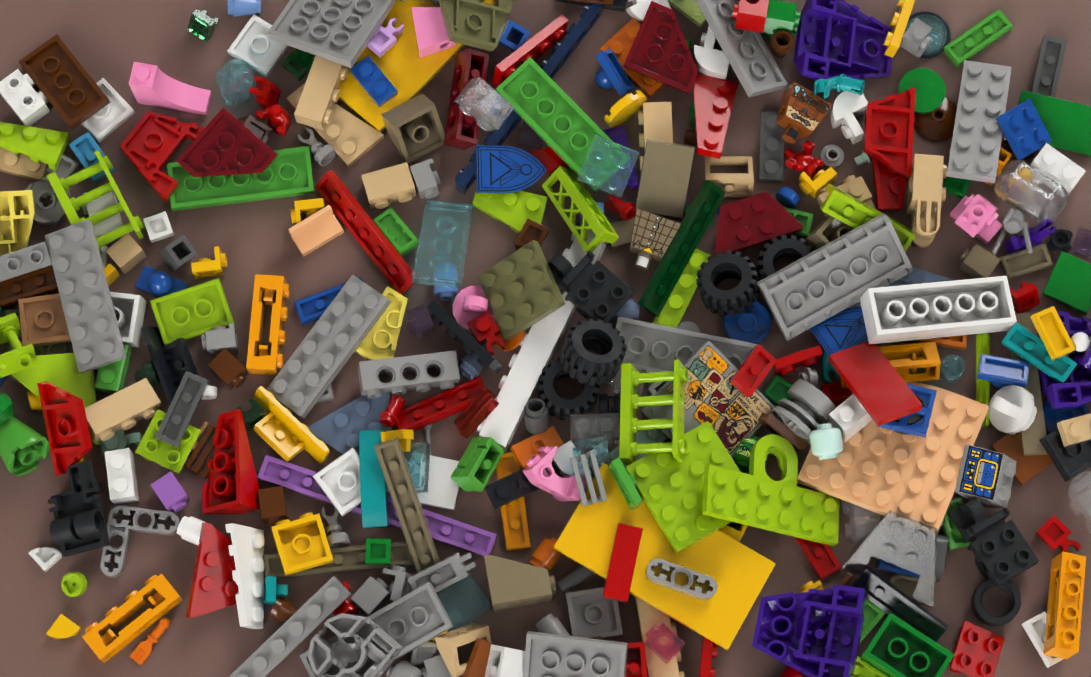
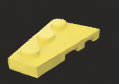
(383, 337)

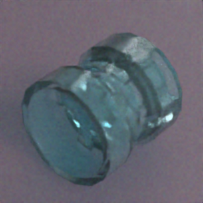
(952, 364)

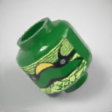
(742, 453)

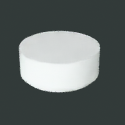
(210, 393)

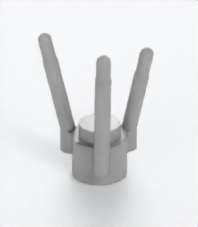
(1013, 224)

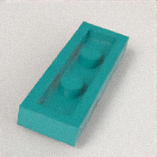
(1033, 350)

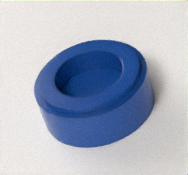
(788, 197)

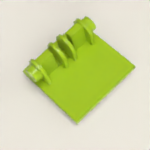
(163, 453)

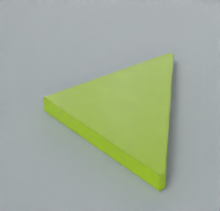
(62, 372)

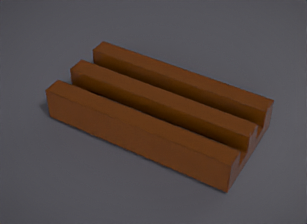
(778, 428)
(189, 465)

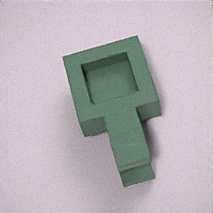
(120, 441)

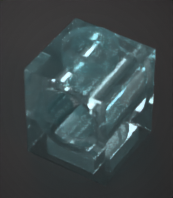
(599, 444)

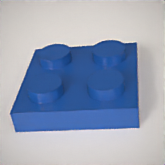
(1023, 129)

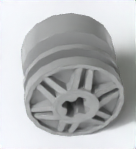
(804, 410)

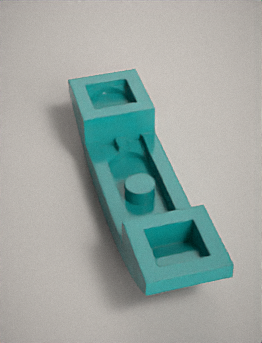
(372, 481)

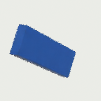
(313, 306)

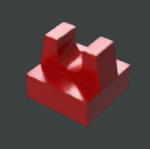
(1025, 297)

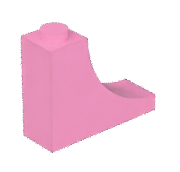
(159, 90)

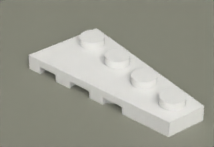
(249, 573)

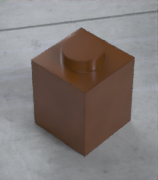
(228, 369)
(273, 505)

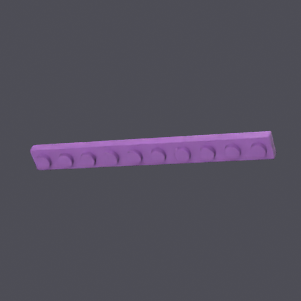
(442, 528)

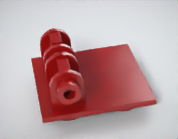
(976, 651)

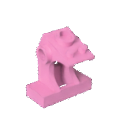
(977, 217)
(561, 488)

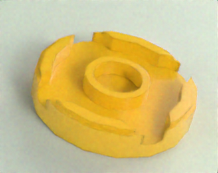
(625, 109)

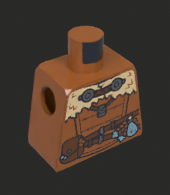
(800, 112)

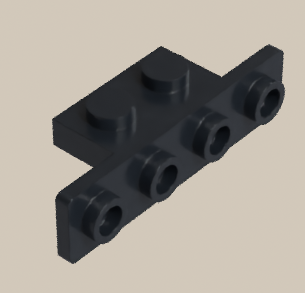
(169, 360)

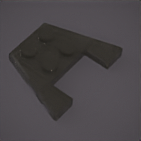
(903, 544)

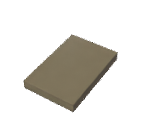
(664, 178)

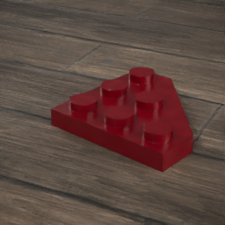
(662, 50)
(226, 149)

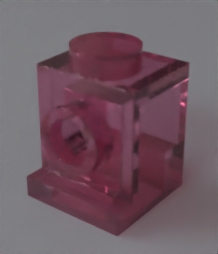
(664, 652)

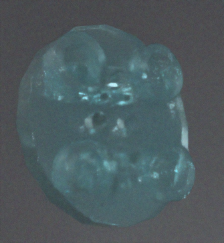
(235, 81)

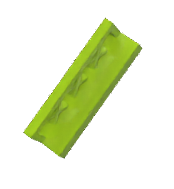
(586, 206)
(855, 213)

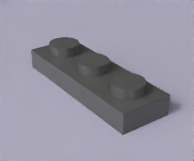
(1048, 66)
(771, 149)
(182, 409)

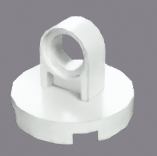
(1012, 409)

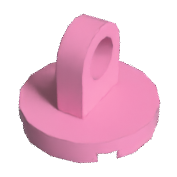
(470, 304)

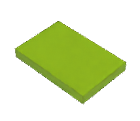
(192, 311)

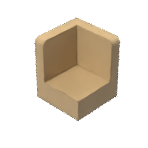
(126, 253)

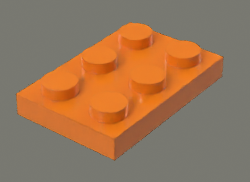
(621, 45)

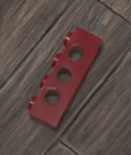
(460, 128)

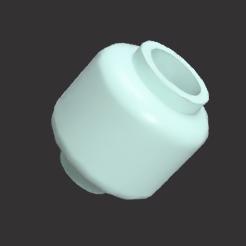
(826, 441)

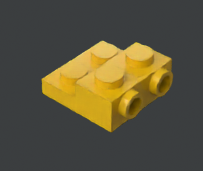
(301, 543)

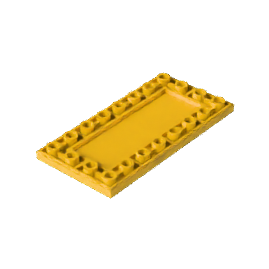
(400, 66)
(733, 566)

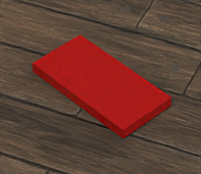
(875, 383)

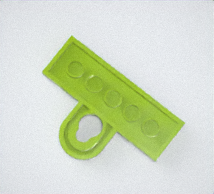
(771, 504)

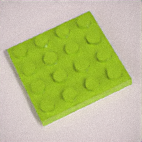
(675, 488)

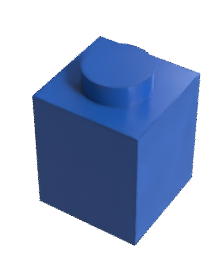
(513, 36)

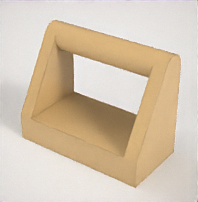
(733, 184)
(448, 643)

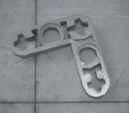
(124, 530)

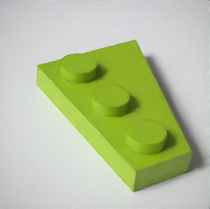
(35, 142)
(512, 207)

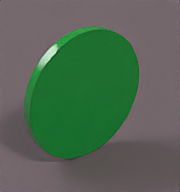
(929, 89)

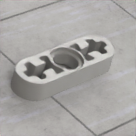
(666, 566)

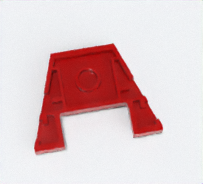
(153, 144)

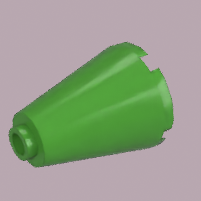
(21, 447)

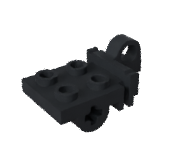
(590, 287)
(78, 514)
(997, 544)

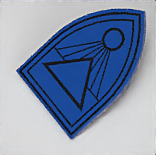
(505, 169)
(841, 330)

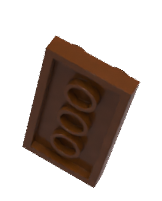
(64, 82)

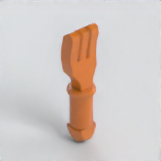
(145, 648)

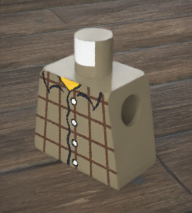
(651, 237)

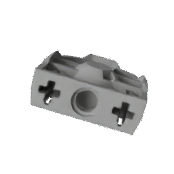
(377, 646)

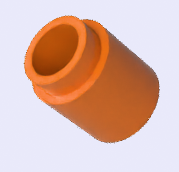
(545, 555)

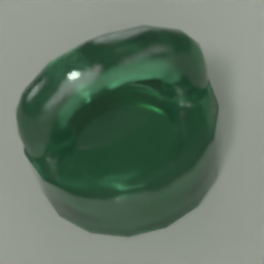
(149, 373)

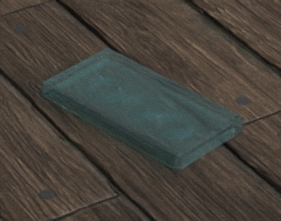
(442, 244)

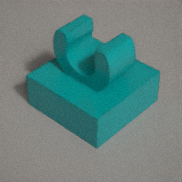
(273, 590)

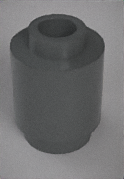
(536, 416)

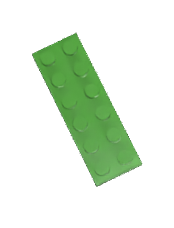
(551, 113)
(285, 177)

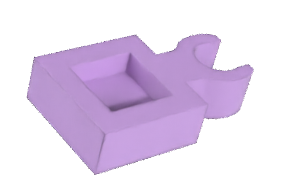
(384, 38)

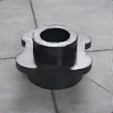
(1064, 246)

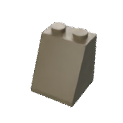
(517, 584)

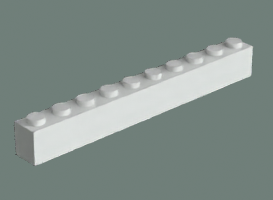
(534, 354)

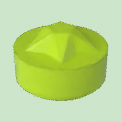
(74, 584)

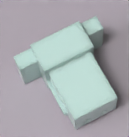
(863, 158)

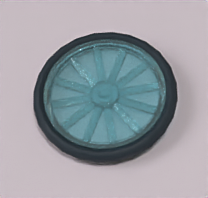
(940, 32)

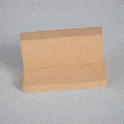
(315, 231)

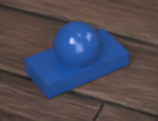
(612, 73)
(159, 283)
(1003, 371)

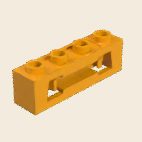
(912, 357)
(265, 363)
(133, 603)
(1065, 605)

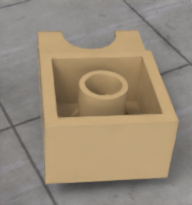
(926, 197)

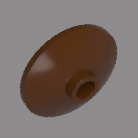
(934, 128)

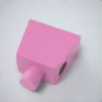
(430, 31)

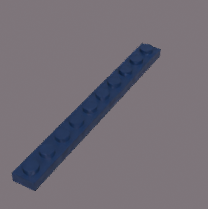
(562, 52)

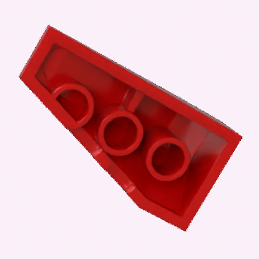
(232, 475)

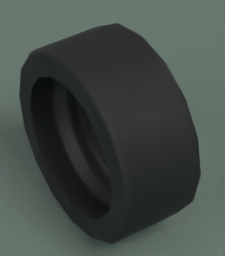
(990, 620)

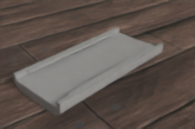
(835, 276)

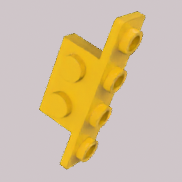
(284, 431)

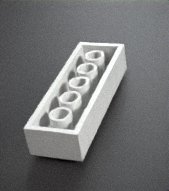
(937, 309)

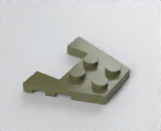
(475, 22)

